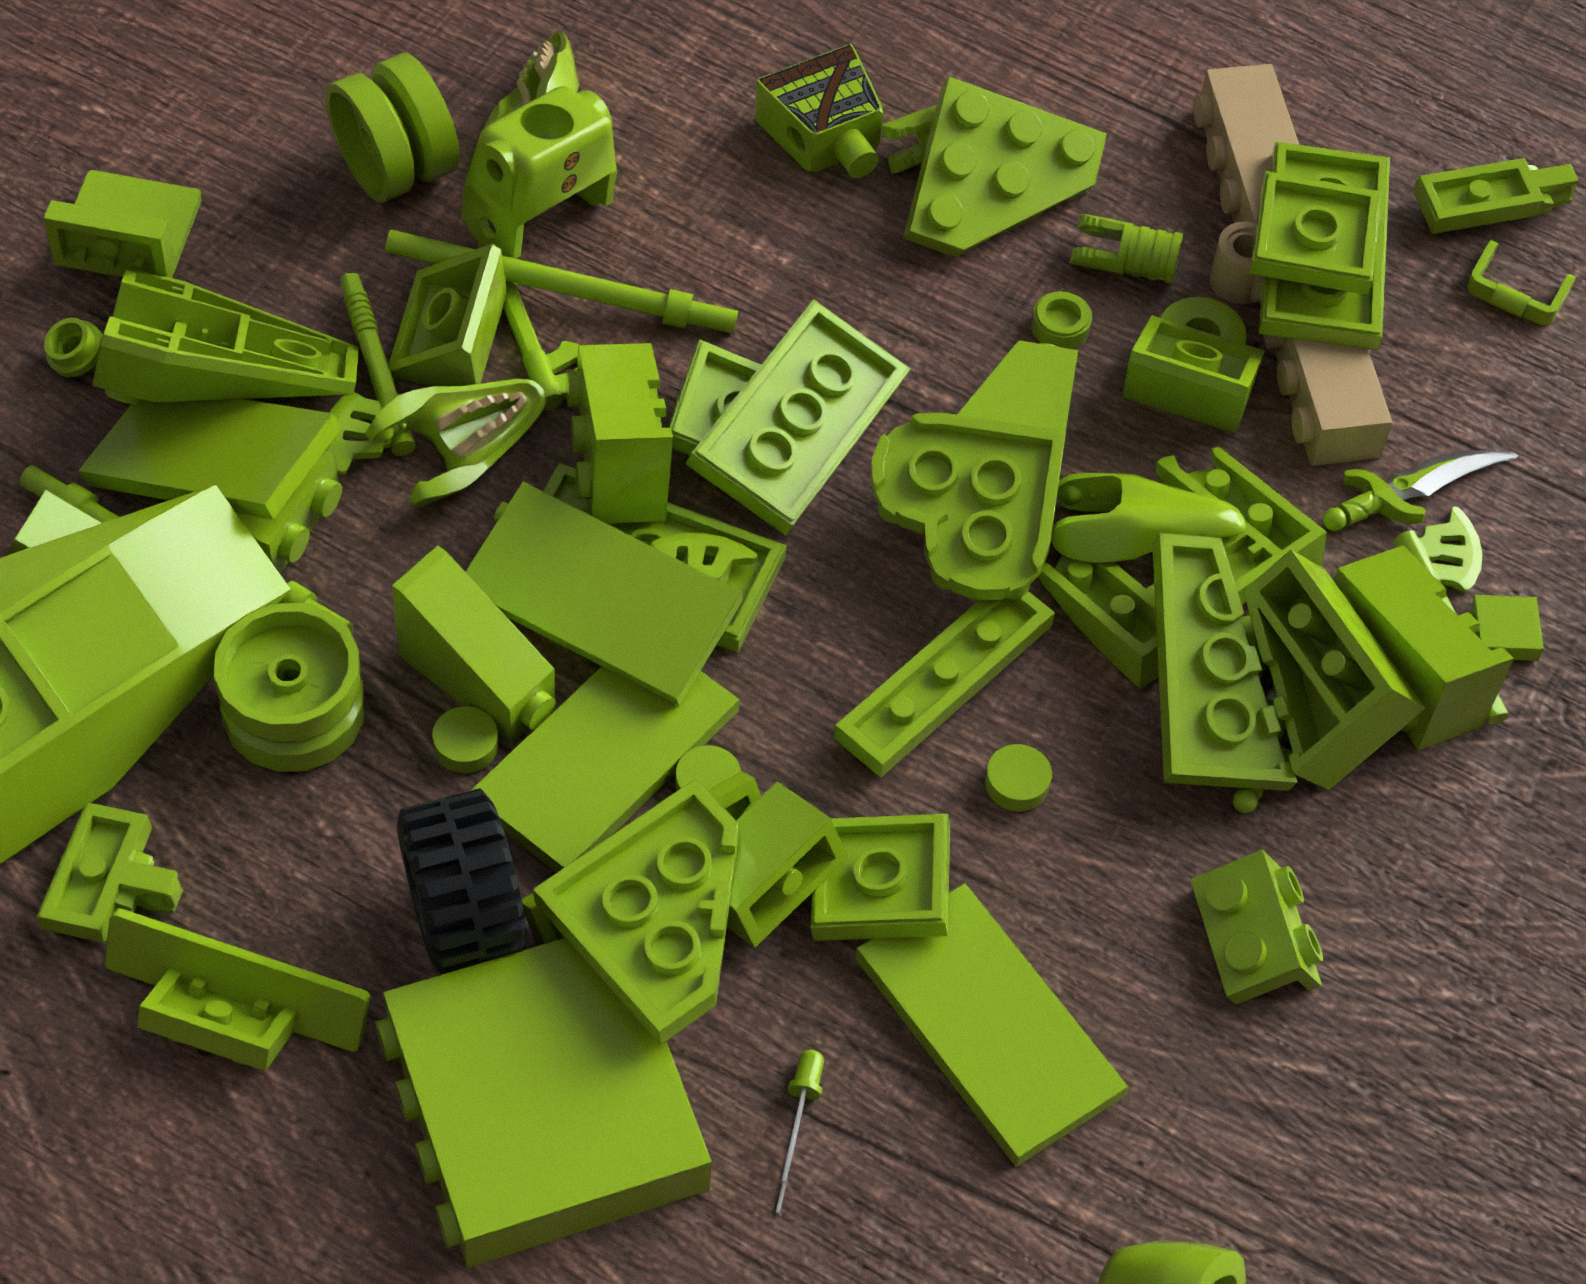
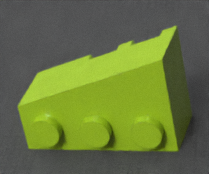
(620, 433)
(1427, 643)
(1328, 671)

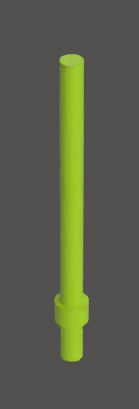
(675, 308)

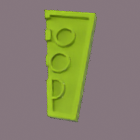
(1209, 682)

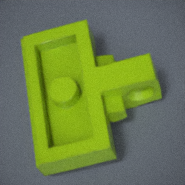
(106, 872)

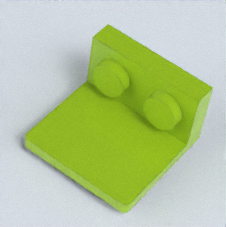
(122, 224)

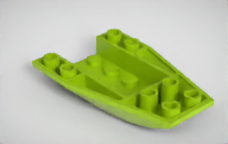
(110, 646)

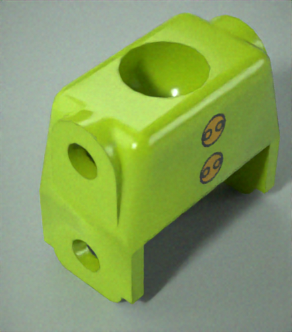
(536, 161)

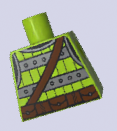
(823, 112)

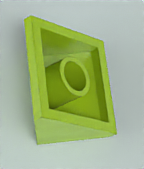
(451, 320)
(1192, 373)

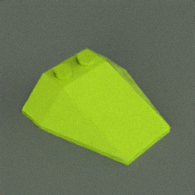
(197, 346)

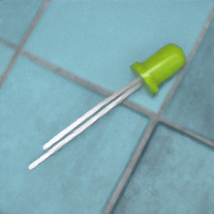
(806, 1087)

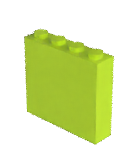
(538, 1102)

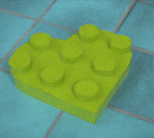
(976, 495)

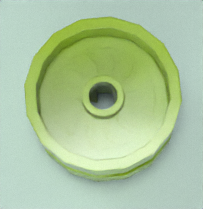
(392, 127)
(289, 687)

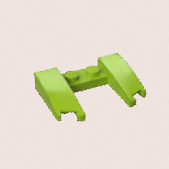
(1121, 613)

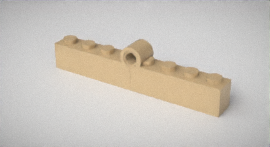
(1330, 386)

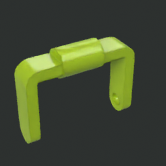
(1512, 300)

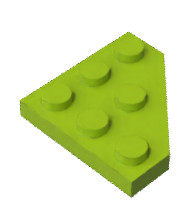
(995, 168)
(653, 908)

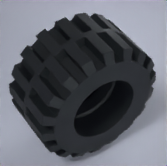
(461, 880)

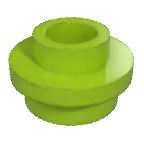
(72, 346)

